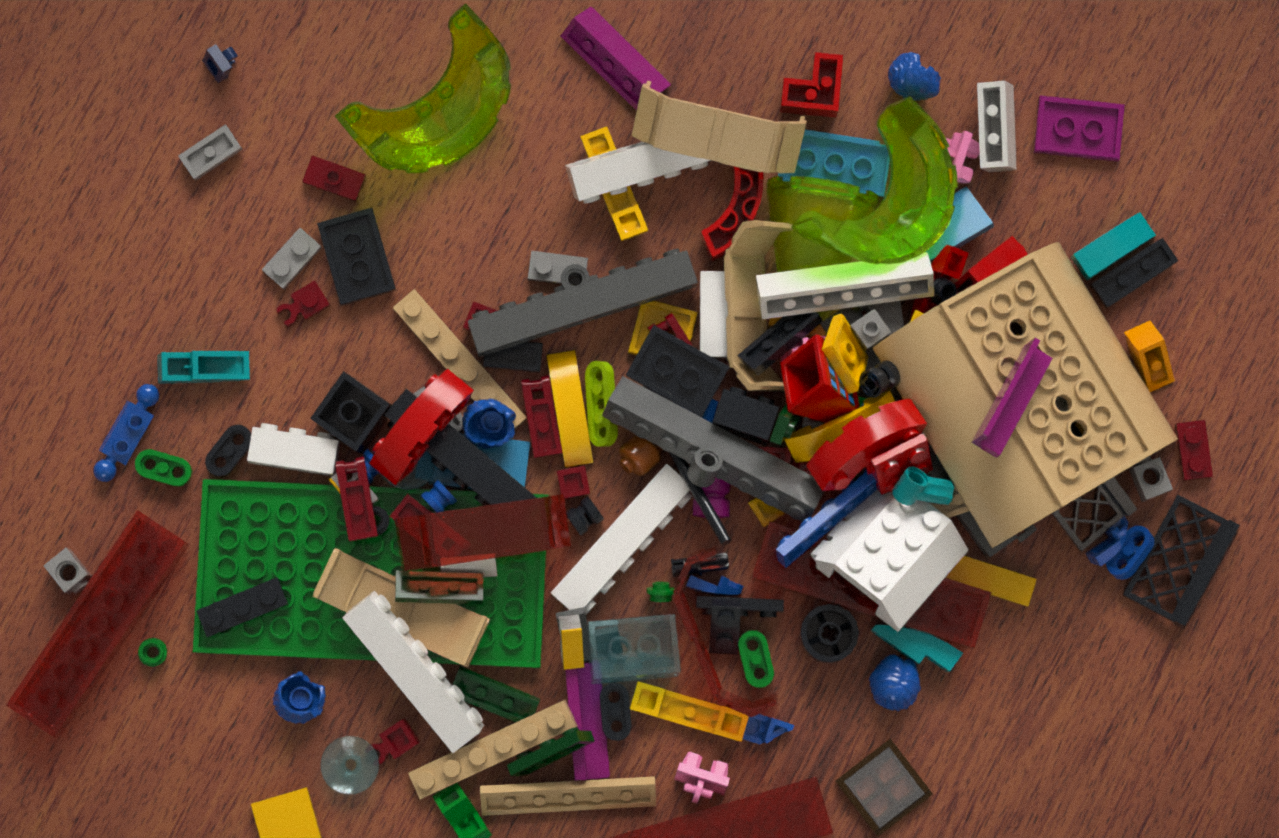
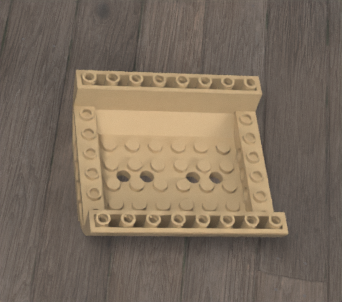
(960, 358)

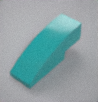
(1112, 246)
(202, 366)
(917, 645)

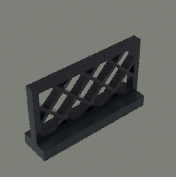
(1113, 496)
(1204, 573)

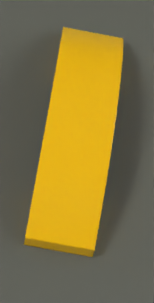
(622, 206)
(570, 409)
(807, 440)
(689, 711)

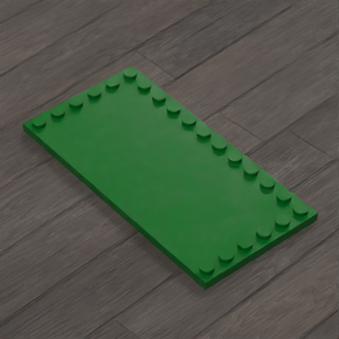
(290, 532)

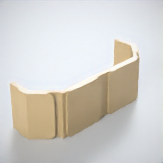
(717, 133)
(744, 317)
(439, 626)

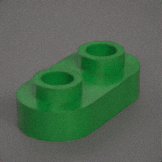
(164, 467)
(756, 659)

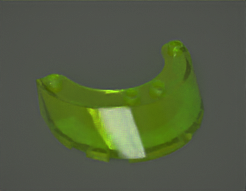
(448, 117)
(916, 201)

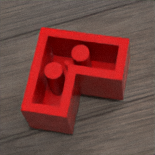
(815, 96)

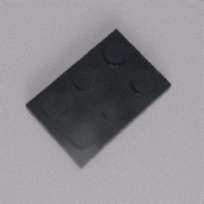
(356, 256)
(677, 371)

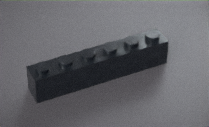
(466, 461)

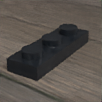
(1134, 273)
(778, 341)
(242, 607)
(767, 607)

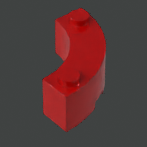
(742, 208)
(409, 437)
(863, 439)

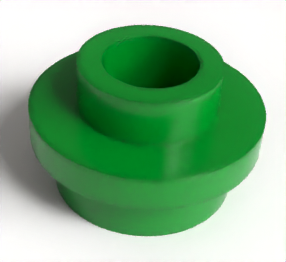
(660, 592)
(144, 648)

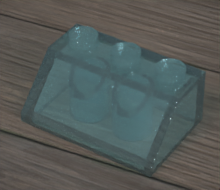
(633, 649)

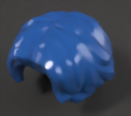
(912, 79)
(488, 423)
(895, 683)
(299, 699)

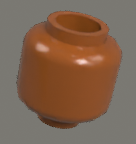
(639, 455)

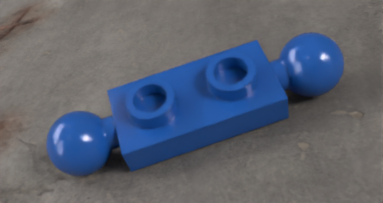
(126, 432)

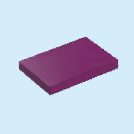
(1079, 128)

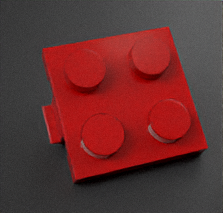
(891, 465)

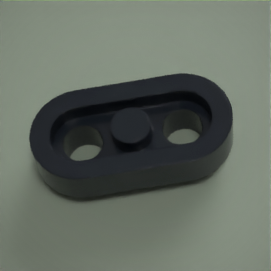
(227, 449)
(615, 711)

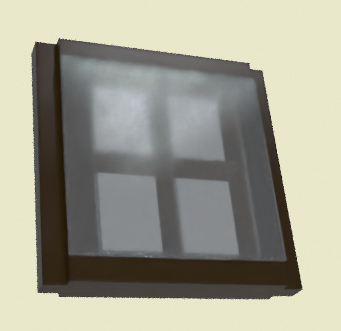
(883, 787)

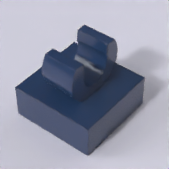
(219, 62)

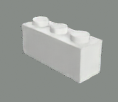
(996, 126)
(713, 314)
(293, 450)

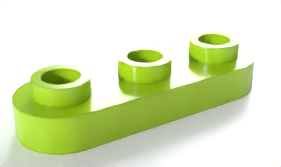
(599, 388)

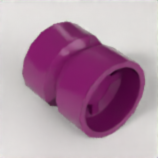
(716, 496)

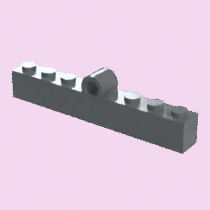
(581, 303)
(712, 450)

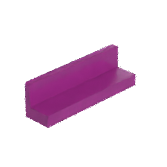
(612, 56)
(1012, 399)
(584, 703)

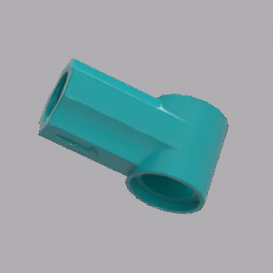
(918, 486)

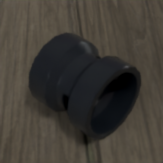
(879, 379)
(577, 517)

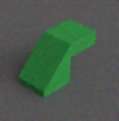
(461, 813)

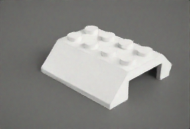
(892, 553)

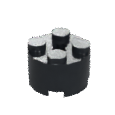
(834, 618)

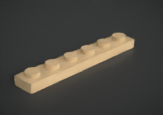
(451, 351)
(492, 749)
(568, 796)

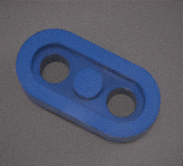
(1131, 553)

